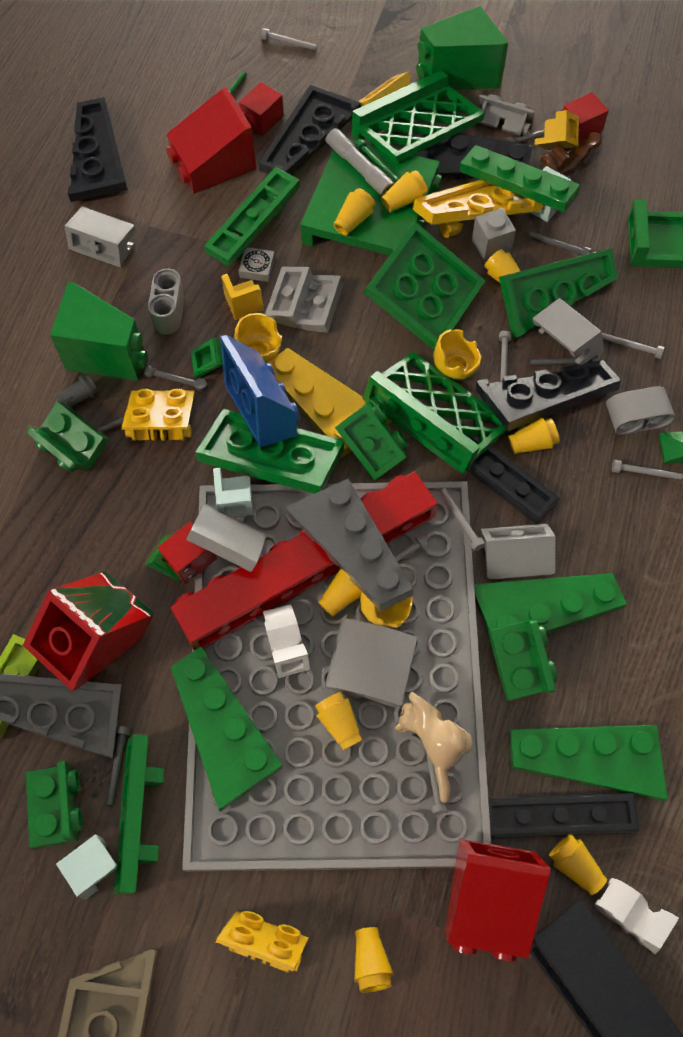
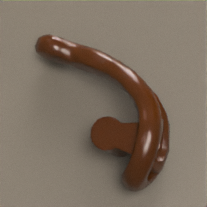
(566, 162)

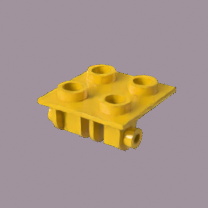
(158, 411)
(252, 936)

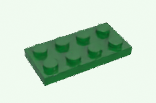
(297, 462)

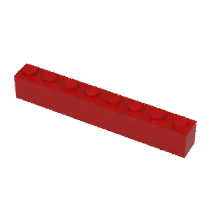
(293, 567)

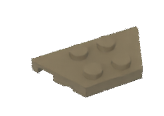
(110, 999)

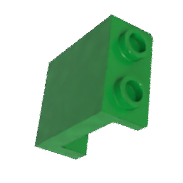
(654, 237)

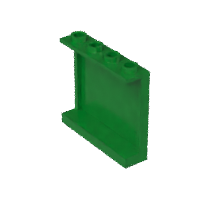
(381, 229)

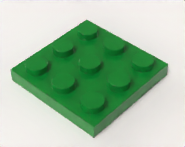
(424, 285)

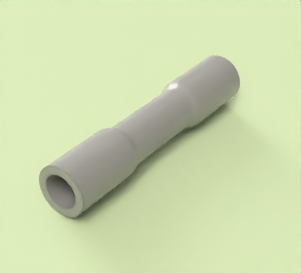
(346, 149)

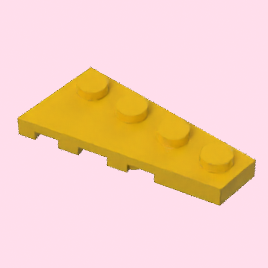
(470, 201)
(317, 394)

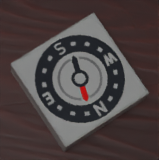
(257, 264)

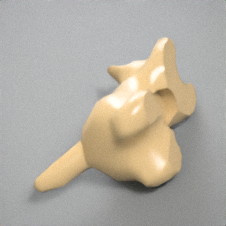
(442, 740)

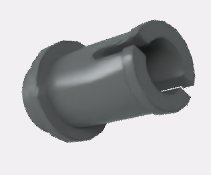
(77, 392)

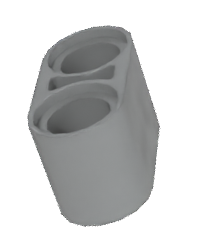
(167, 299)
(640, 410)

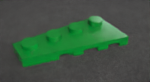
(536, 288)
(550, 601)
(225, 735)
(604, 757)

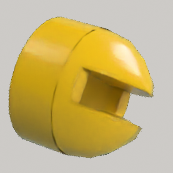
(450, 229)

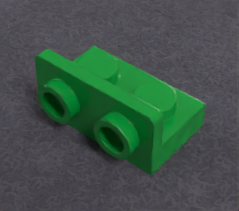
(69, 438)
(373, 439)
(522, 659)
(52, 806)

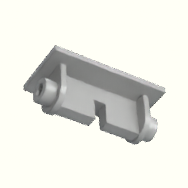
(517, 116)

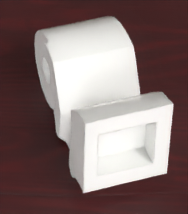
(285, 641)
(631, 912)

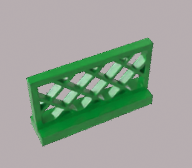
(408, 105)
(425, 422)

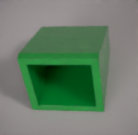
(465, 49)
(97, 337)

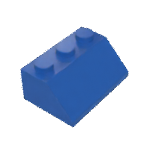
(257, 393)

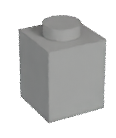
(493, 232)

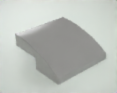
(305, 299)
(227, 537)
(371, 662)

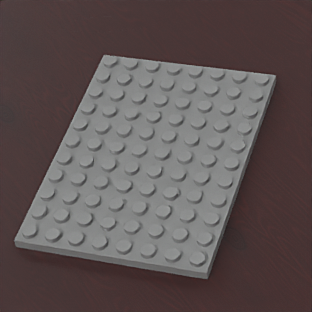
(377, 796)

